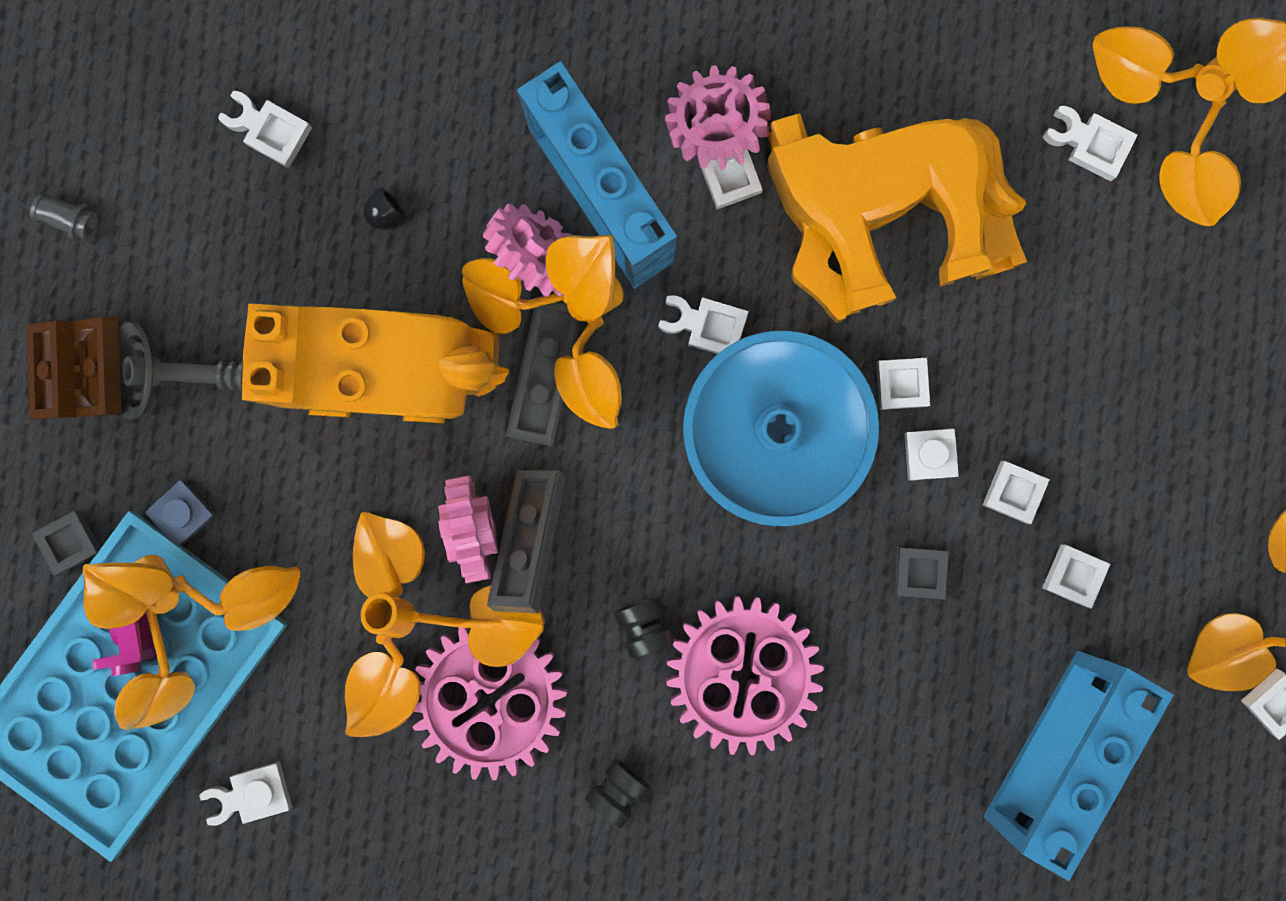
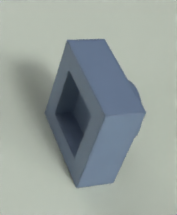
(180, 513)

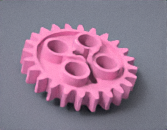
(788, 680)
(513, 734)

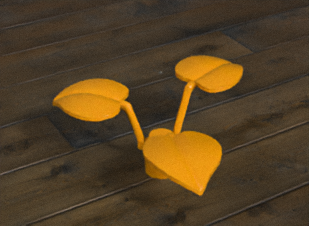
(1247, 60)
(585, 275)
(124, 591)
(1232, 646)
(377, 688)

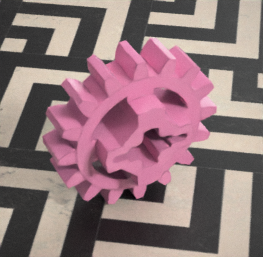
(718, 117)
(522, 244)
(467, 529)

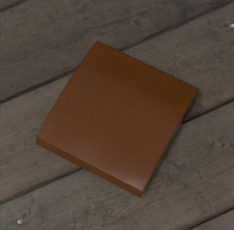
(74, 368)

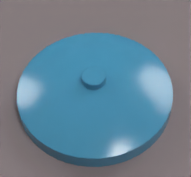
(780, 428)

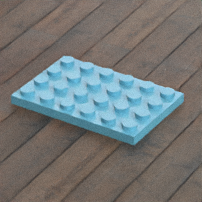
(59, 713)

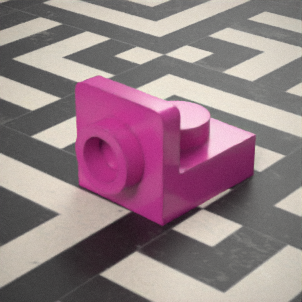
(134, 646)

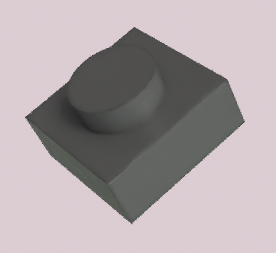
(66, 542)
(921, 573)

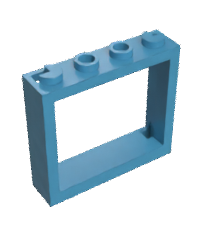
(597, 173)
(1076, 761)

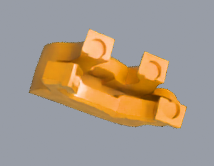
(854, 188)
(366, 362)

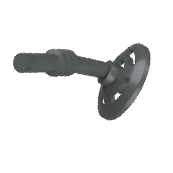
(149, 371)

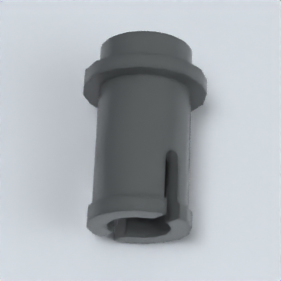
(75, 220)

